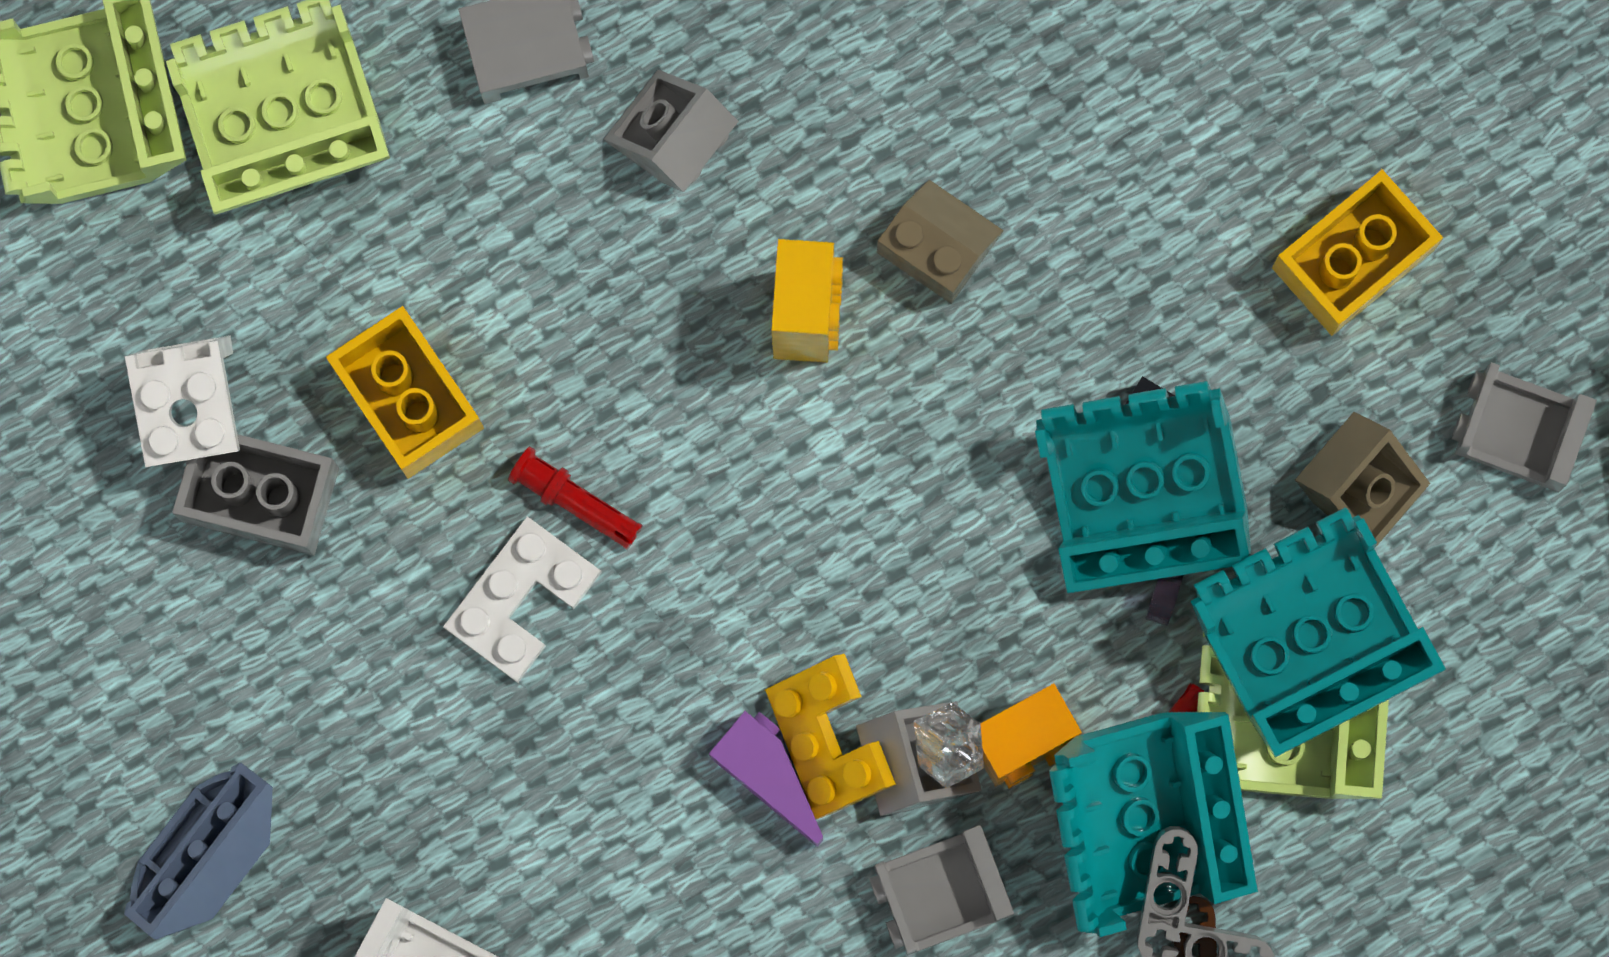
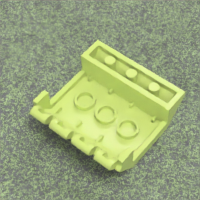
(276, 104)
(85, 105)
(1334, 765)

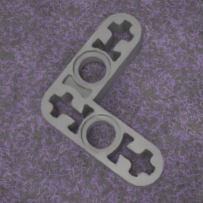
(1173, 919)

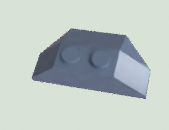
(202, 853)

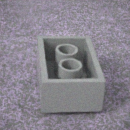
(259, 494)

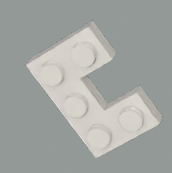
(485, 613)

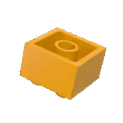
(1026, 736)

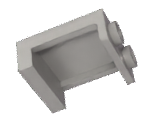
(524, 43)
(1522, 428)
(941, 891)

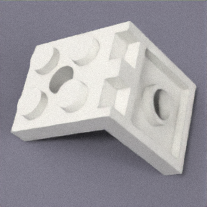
(190, 373)
(406, 934)

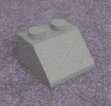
(672, 129)
(913, 785)

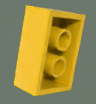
(1357, 252)
(806, 300)
(405, 392)

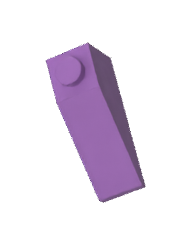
(761, 765)

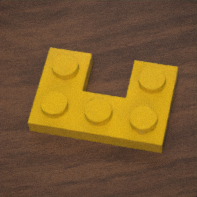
(826, 775)

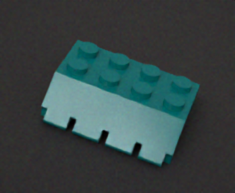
(1145, 486)
(1313, 632)
(1129, 786)

